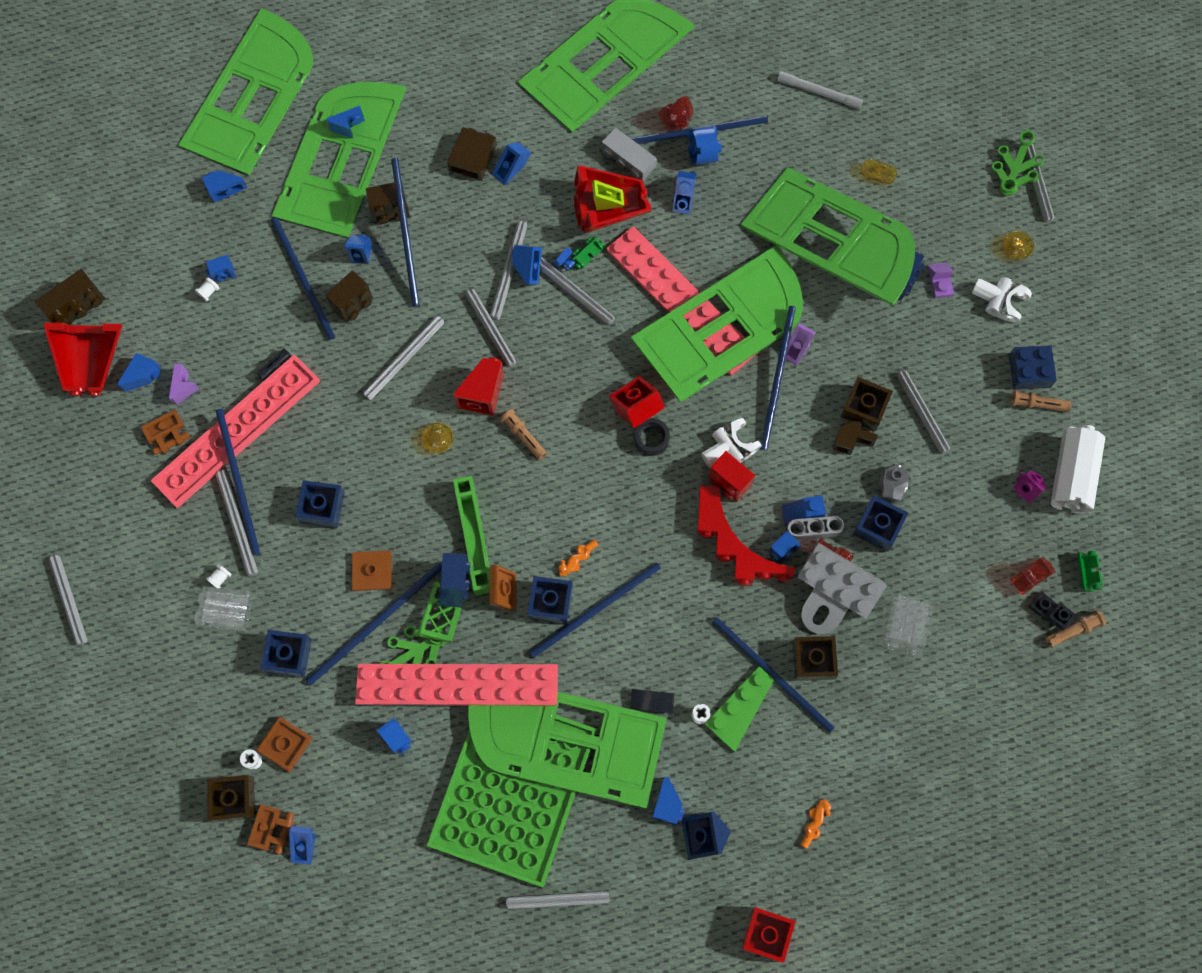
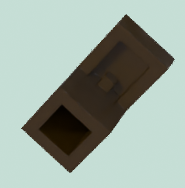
(850, 434)

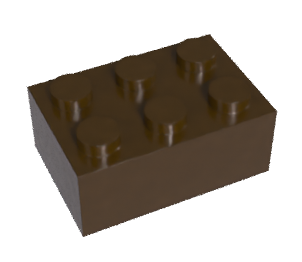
(70, 299)

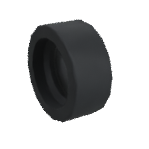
(652, 451)

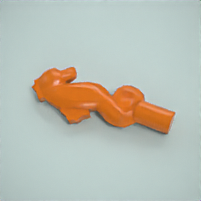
(583, 553)
(817, 815)

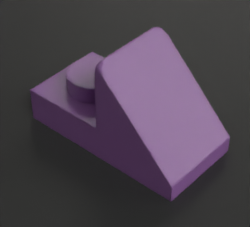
(940, 279)
(799, 343)
(180, 388)

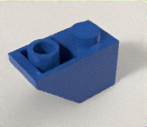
(684, 192)

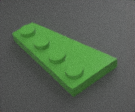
(738, 711)

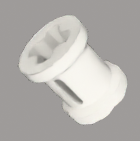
(207, 289)
(218, 576)
(701, 720)
(246, 762)

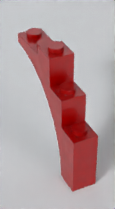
(747, 563)

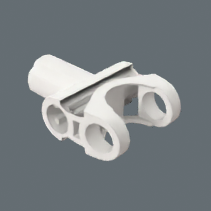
(998, 294)
(729, 444)

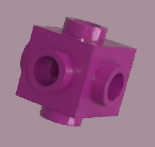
(1029, 486)

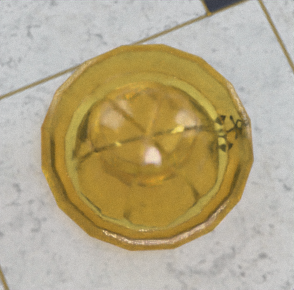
(1018, 245)
(437, 438)

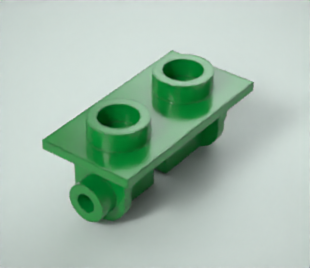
(591, 246)
(1089, 579)

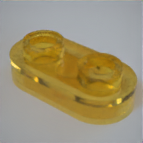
(879, 170)

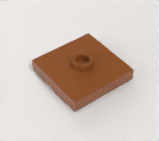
(372, 570)
(502, 588)
(284, 744)

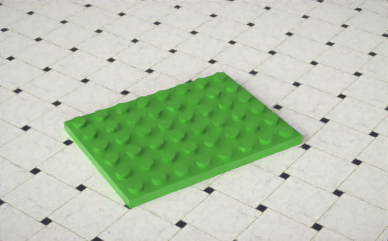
(505, 818)

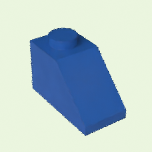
(511, 162)
(223, 184)
(359, 248)
(527, 262)
(139, 373)
(804, 508)
(395, 736)
(668, 804)

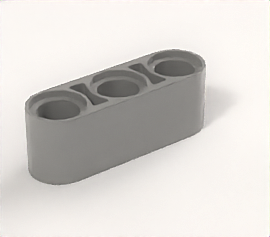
(821, 522)

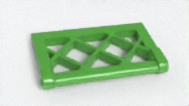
(435, 633)

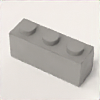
(628, 154)

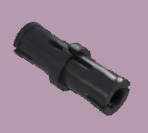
(273, 364)

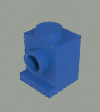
(220, 268)
(784, 547)

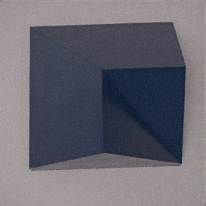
(704, 835)

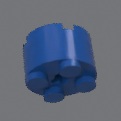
(703, 145)

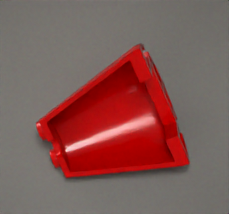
(585, 209)
(83, 354)

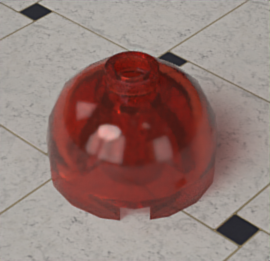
(677, 114)

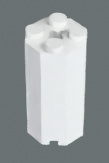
(1078, 469)

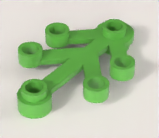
(1017, 166)
(415, 649)

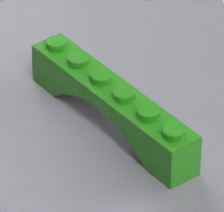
(473, 534)

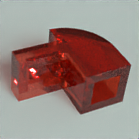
(1033, 575)

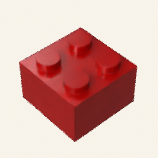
(636, 401)
(731, 476)
(768, 934)

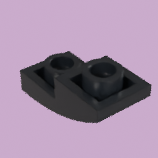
(1052, 612)
(652, 701)

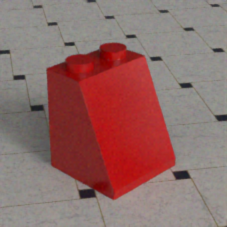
(481, 387)

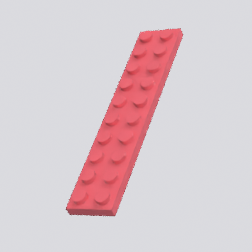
(670, 288)
(245, 424)
(457, 684)

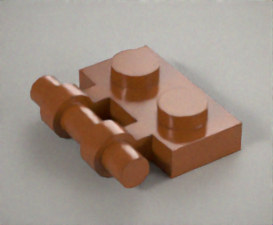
(163, 427)
(265, 826)

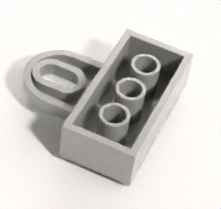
(838, 586)

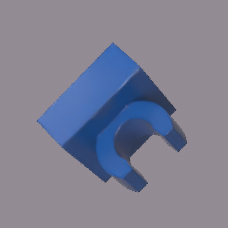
(564, 260)

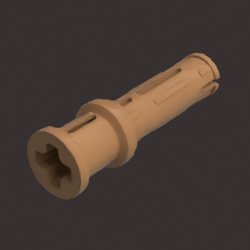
(1031, 398)
(519, 426)
(1083, 625)

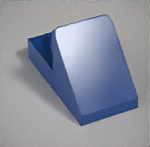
(341, 122)
(301, 844)

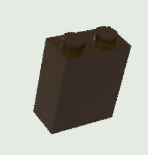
(472, 153)

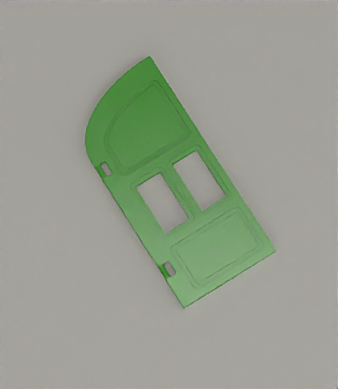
(633, 31)
(269, 57)
(326, 202)
(869, 257)
(754, 295)
(623, 754)

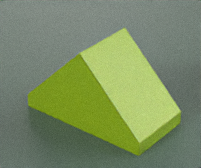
(607, 196)

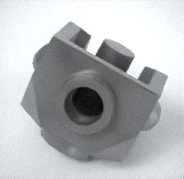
(894, 482)

